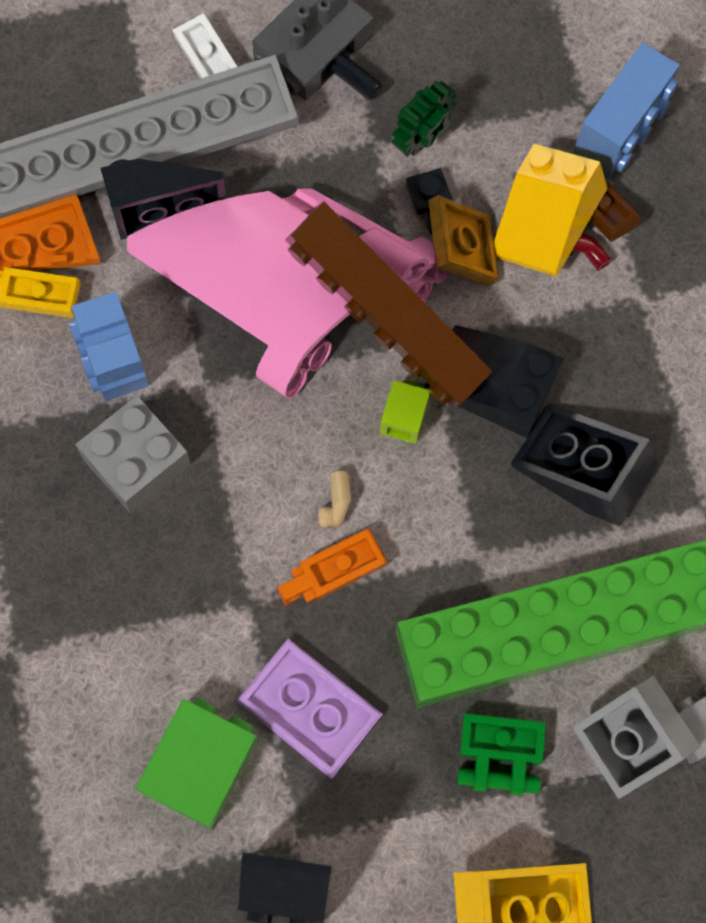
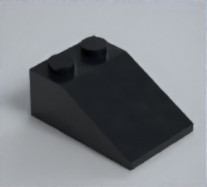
(153, 190)
(517, 383)
(587, 463)
(283, 889)

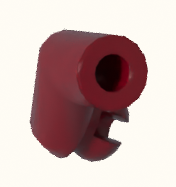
(593, 251)

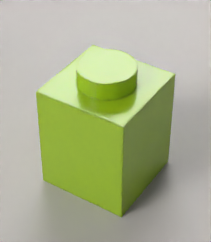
(404, 410)

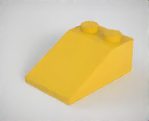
(548, 209)
(523, 895)

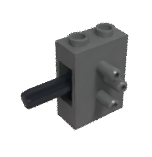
(317, 41)

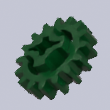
(424, 118)

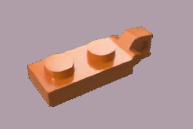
(334, 568)

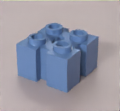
(107, 347)

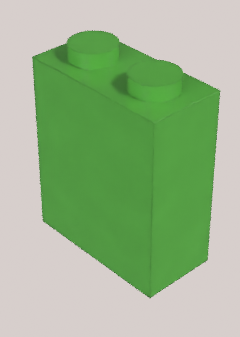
(198, 762)

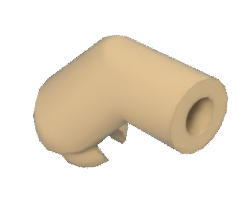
(340, 498)

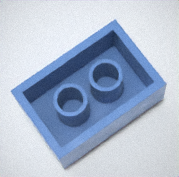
(628, 110)

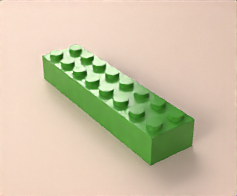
(555, 624)

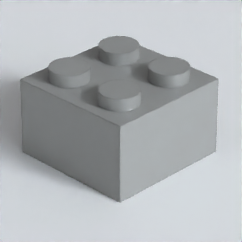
(133, 454)
(636, 737)

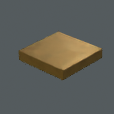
(463, 241)

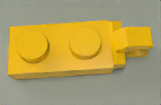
(38, 292)

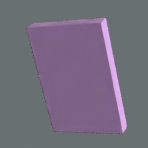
(309, 708)

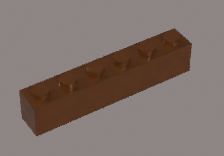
(387, 305)

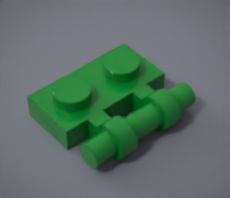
(505, 741)

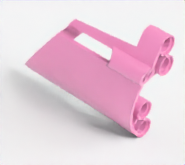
(240, 266)

